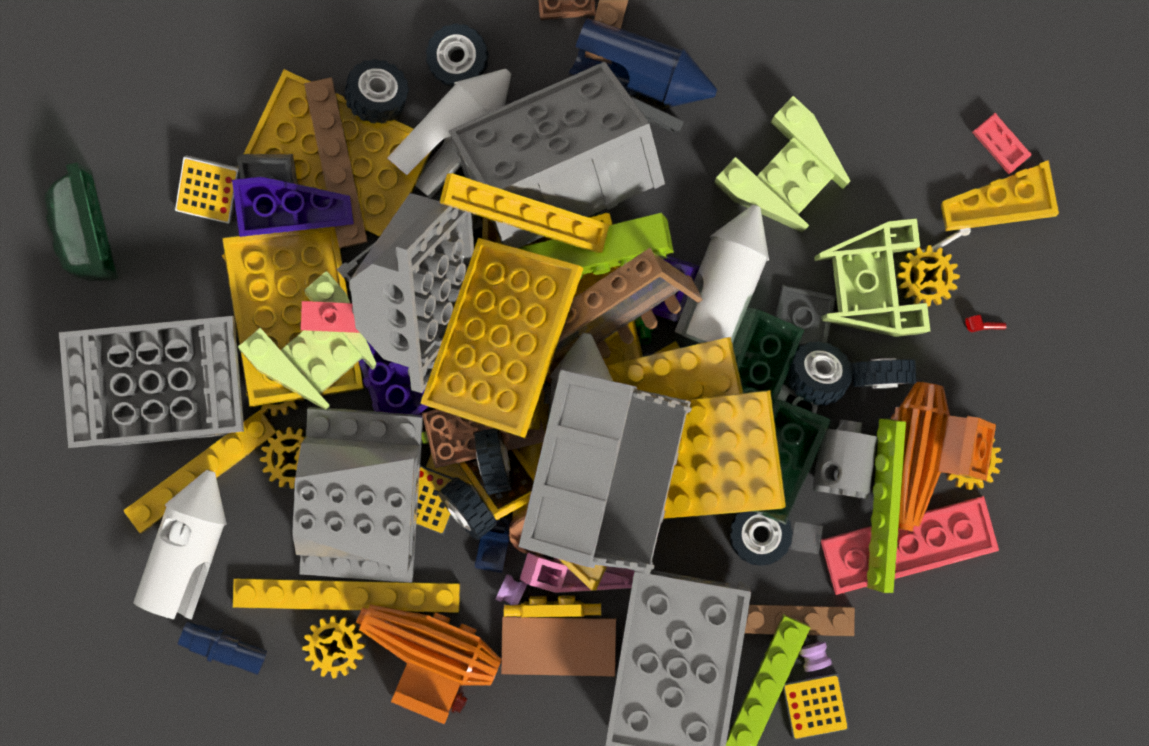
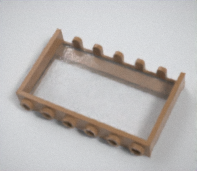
(620, 300)

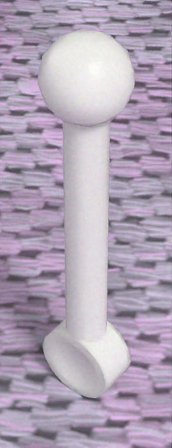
(963, 232)

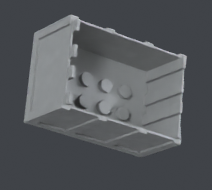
(564, 146)
(603, 473)
(678, 661)

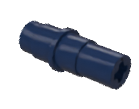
(221, 647)

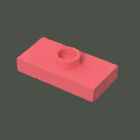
(1001, 143)
(327, 317)

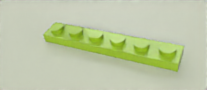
(886, 505)
(768, 682)

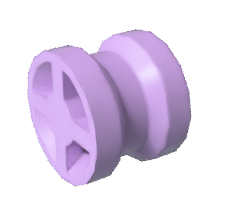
(511, 591)
(815, 656)

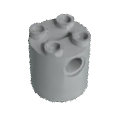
(845, 461)

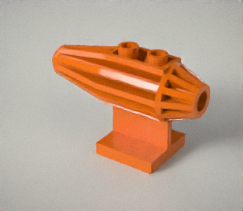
(937, 445)
(435, 654)

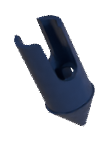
(643, 65)

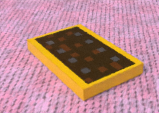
(506, 501)

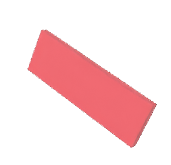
(943, 538)

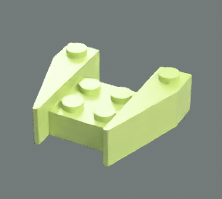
(792, 175)
(868, 281)
(313, 357)

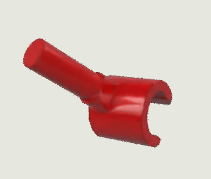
(976, 324)

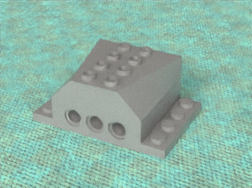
(412, 283)
(151, 382)
(358, 494)

